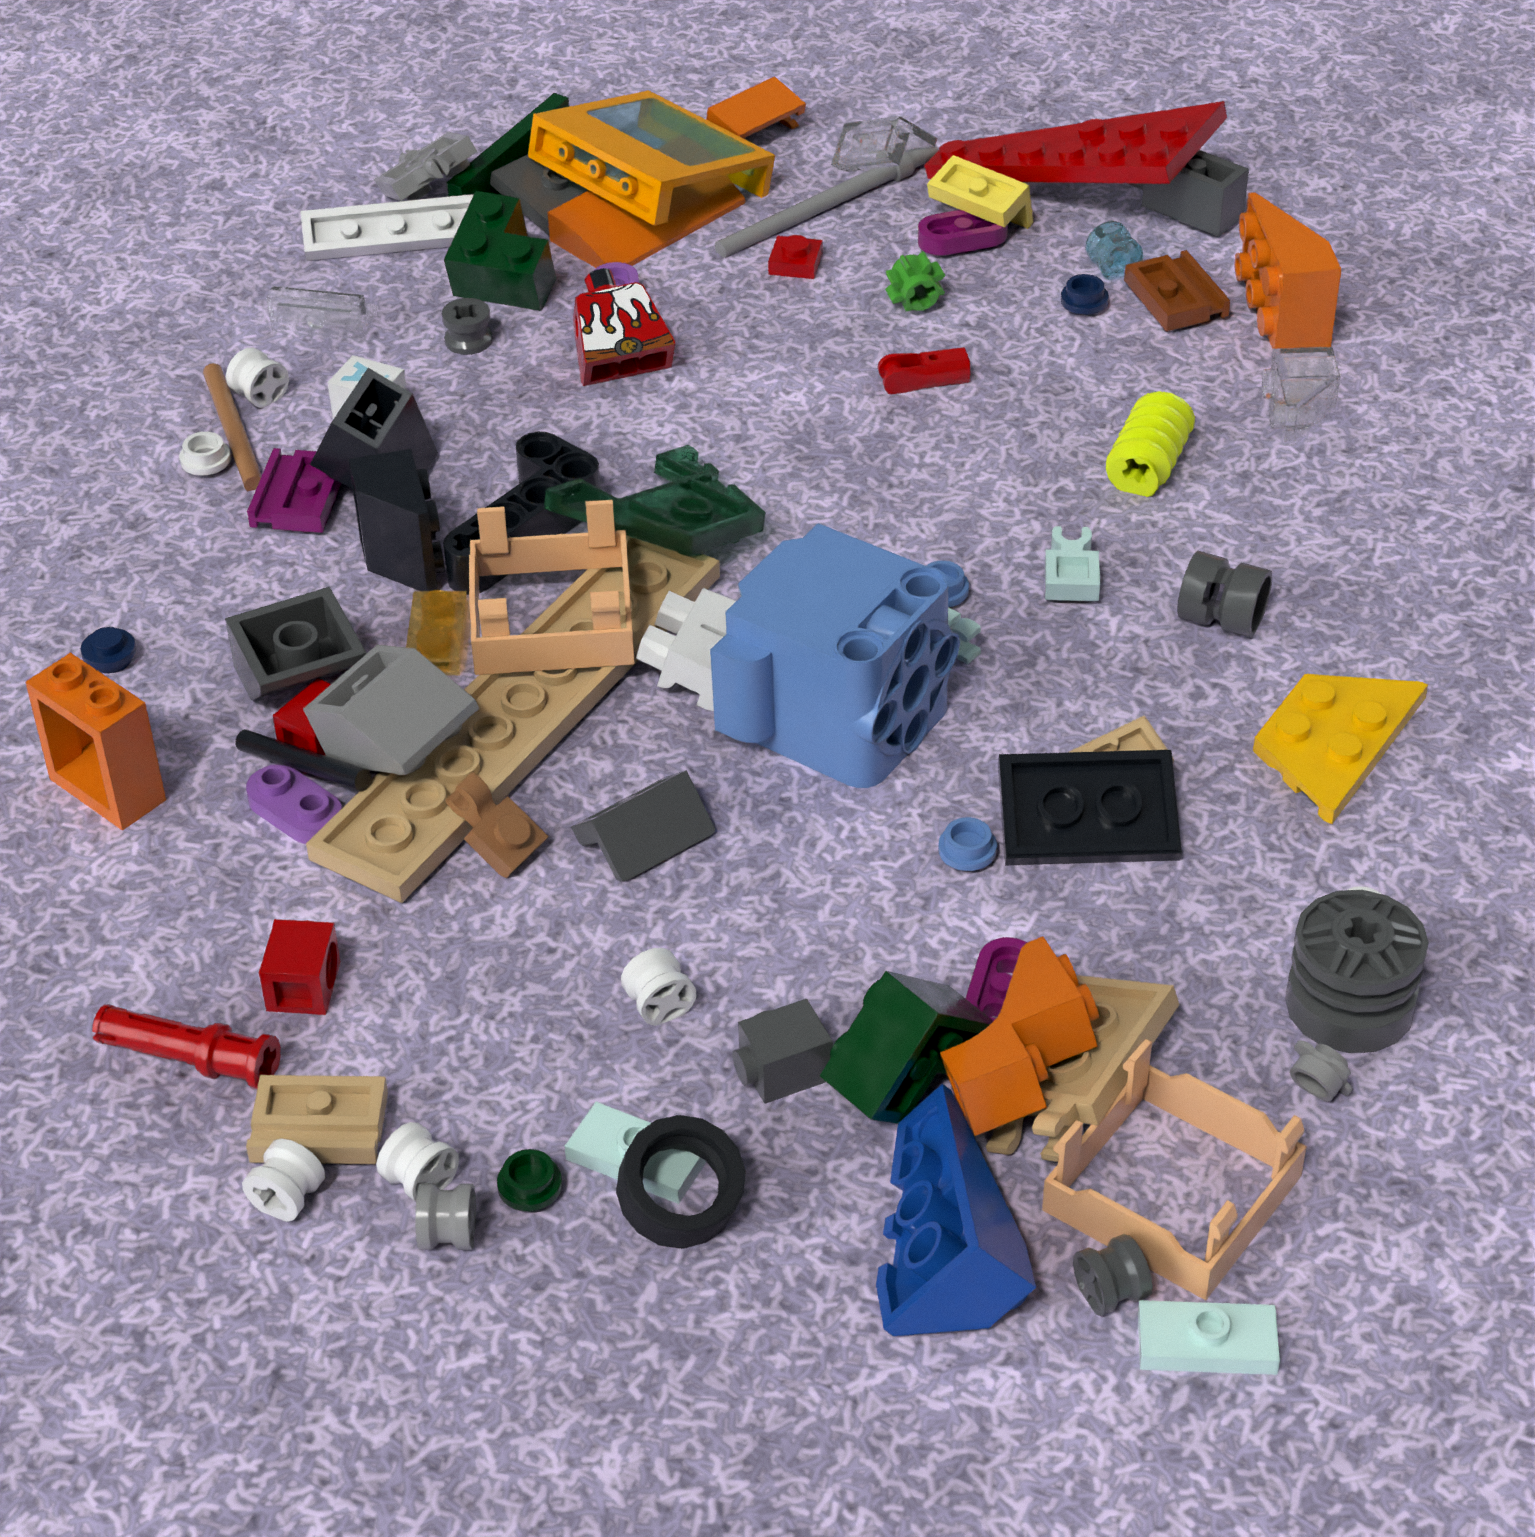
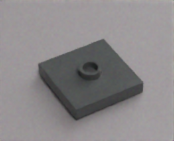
(536, 186)

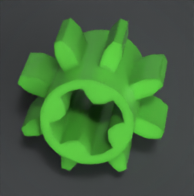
(915, 282)

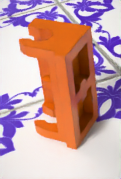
(757, 108)

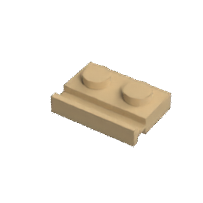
(328, 1115)

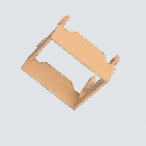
(499, 555)
(1207, 1110)

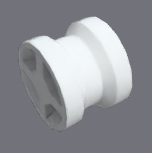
(257, 377)
(658, 986)
(415, 1159)
(283, 1179)

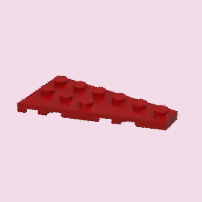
(1112, 150)

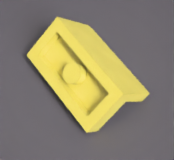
(982, 193)

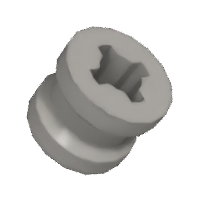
(445, 1216)

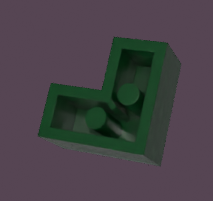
(496, 258)
(897, 1044)

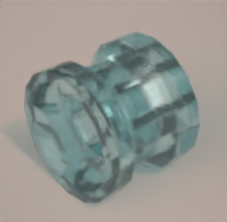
(1112, 248)

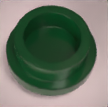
(529, 1180)

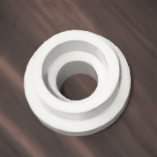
(204, 454)

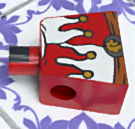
(618, 331)

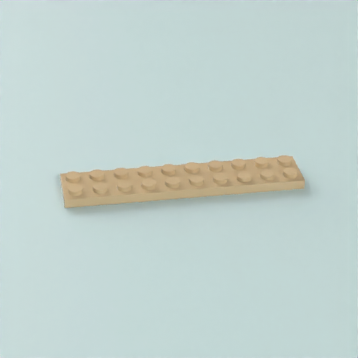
(401, 823)

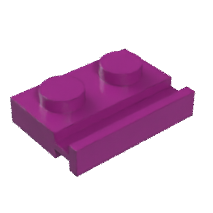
(293, 494)

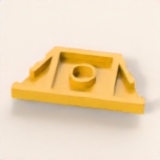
(1335, 734)

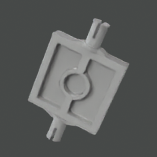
(419, 167)

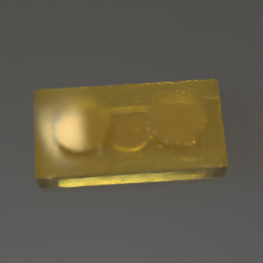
(439, 627)

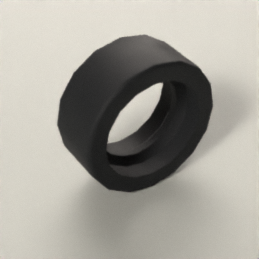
(702, 1140)

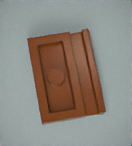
(1176, 290)

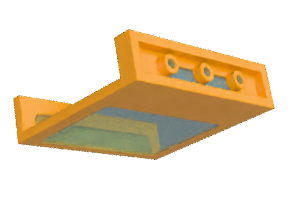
(641, 149)

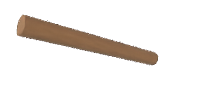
(232, 426)

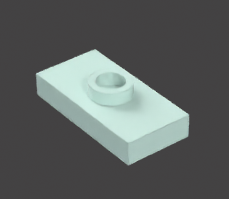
(604, 1139)
(1208, 1337)

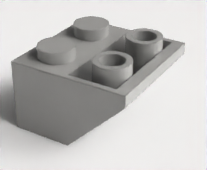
(389, 711)

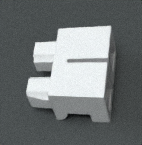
(686, 655)

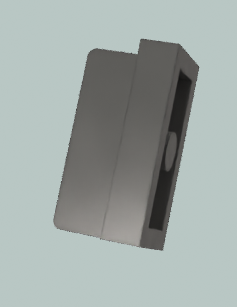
(648, 826)

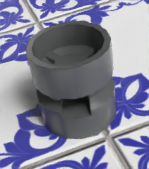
(1242, 599)

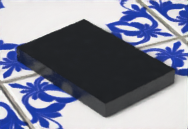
(1088, 807)

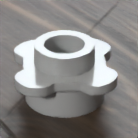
(1320, 1071)

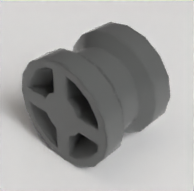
(467, 326)
(1112, 1274)

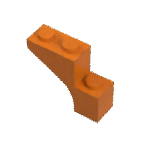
(1039, 1025)

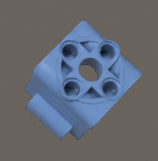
(835, 656)

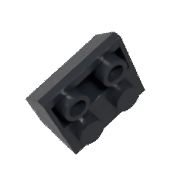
(371, 422)
(396, 520)

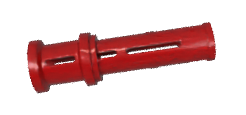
(210, 1049)

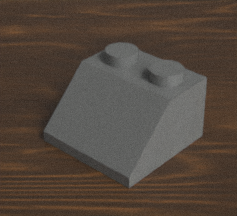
(292, 643)

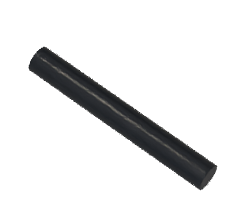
(303, 760)

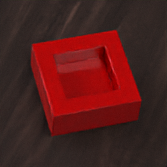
(795, 256)

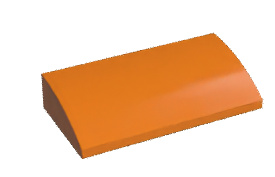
(607, 233)

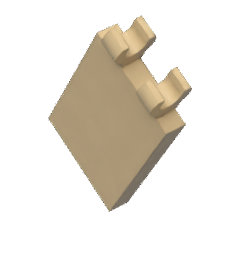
(1091, 1081)

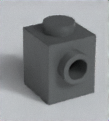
(782, 1050)

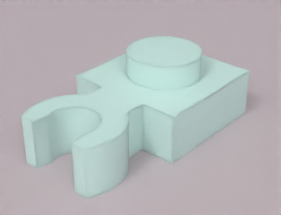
(1072, 568)

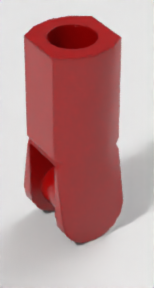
(924, 370)

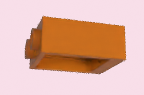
(96, 740)

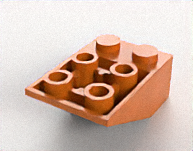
(1287, 276)

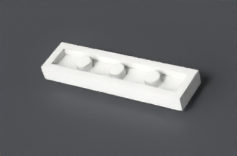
(382, 227)

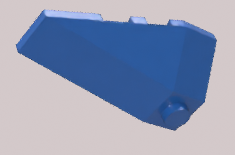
(955, 1238)

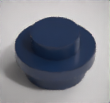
(1084, 294)
(108, 649)

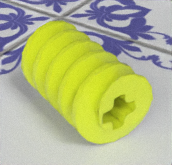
(1150, 443)

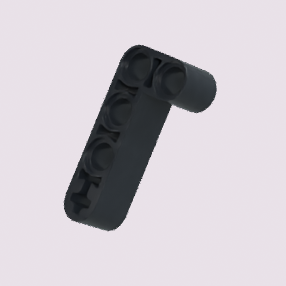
(541, 464)

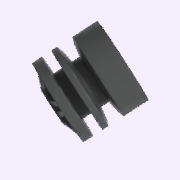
(1356, 971)

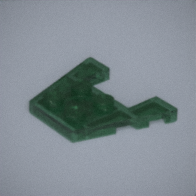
(682, 515)

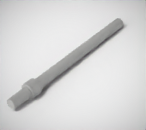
(822, 202)

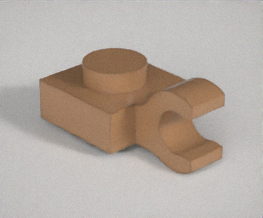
(500, 832)

